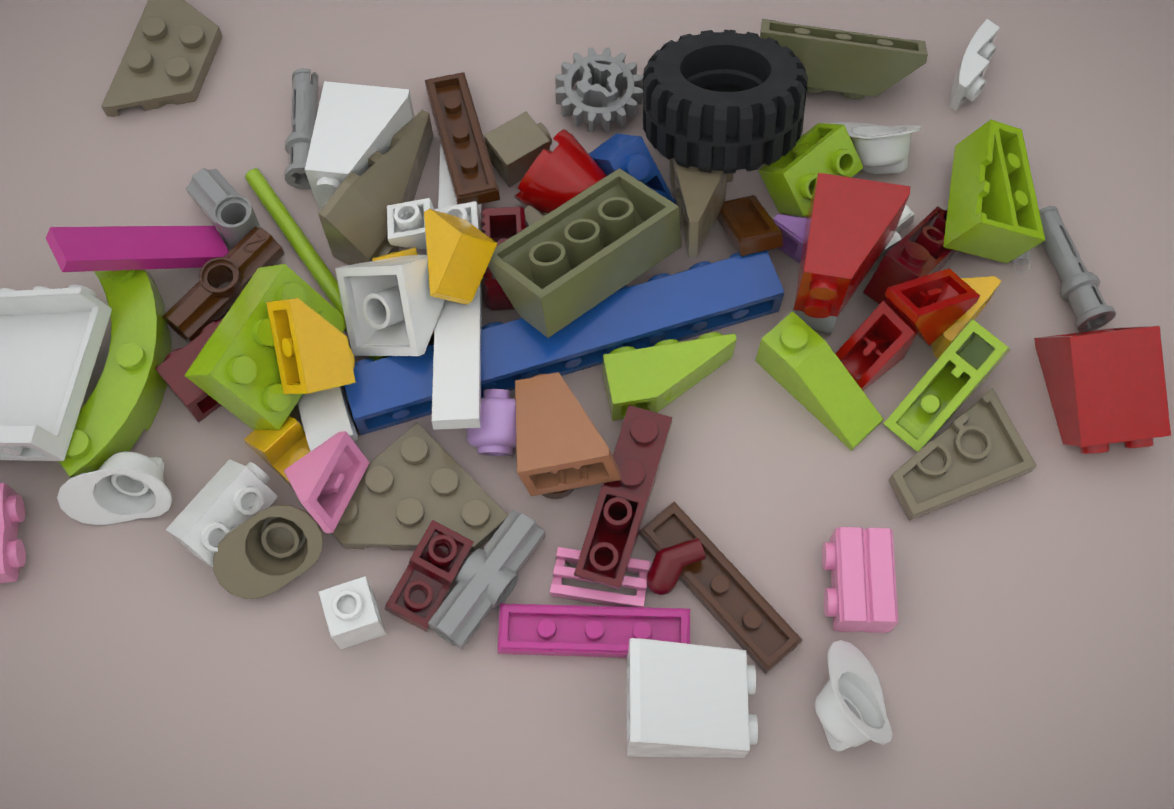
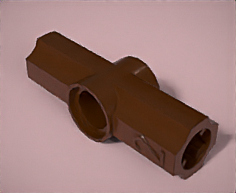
(206, 301)

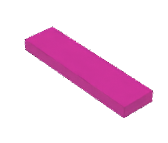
(134, 247)
(586, 629)

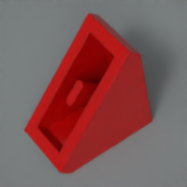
(932, 302)
(877, 345)

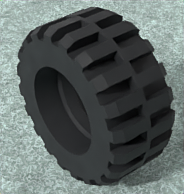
(724, 100)

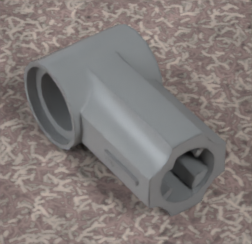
(222, 205)

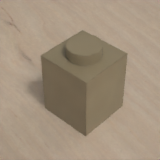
(516, 146)

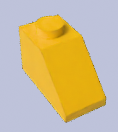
(308, 349)

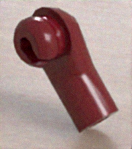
(669, 565)

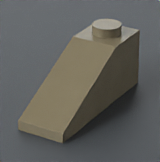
(699, 201)

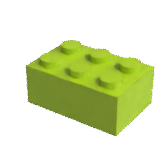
(240, 357)

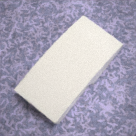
(969, 77)
(407, 220)
(325, 415)

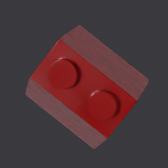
(843, 238)
(1106, 386)

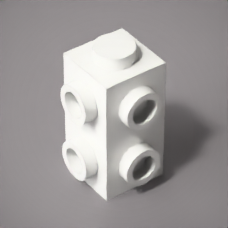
(220, 507)

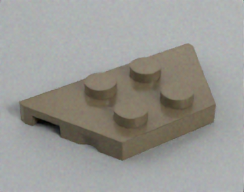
(164, 58)

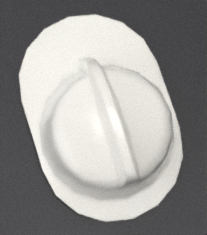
(881, 147)
(120, 491)
(852, 700)

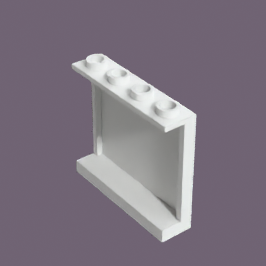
(45, 367)

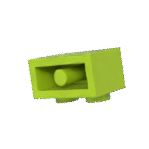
(820, 150)

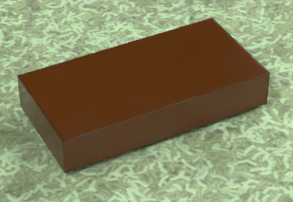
(749, 225)

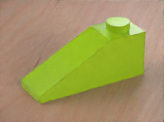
(817, 379)
(947, 385)

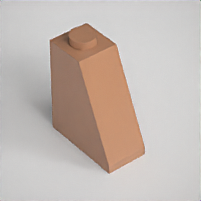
(557, 439)

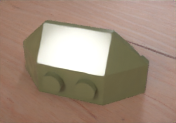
(848, 60)

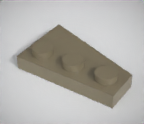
(964, 460)

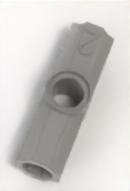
(487, 579)

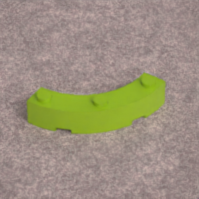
(130, 385)

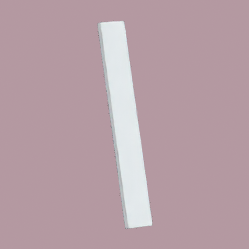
(456, 348)

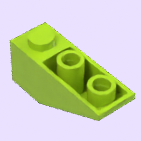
(661, 373)

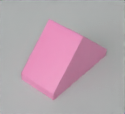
(328, 479)

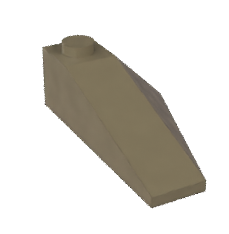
(357, 210)

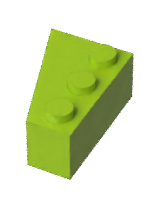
(992, 196)

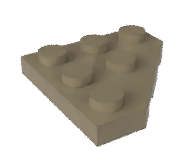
(409, 489)

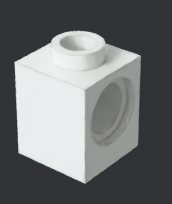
(352, 613)

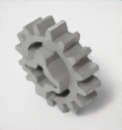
(599, 89)

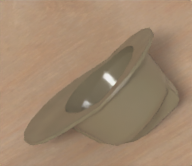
(267, 551)

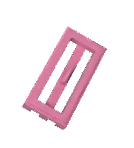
(558, 590)

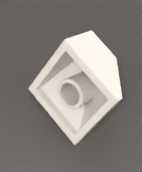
(388, 306)

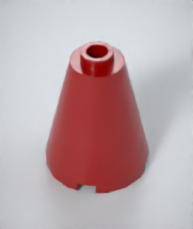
(558, 175)

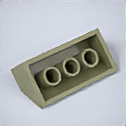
(586, 251)

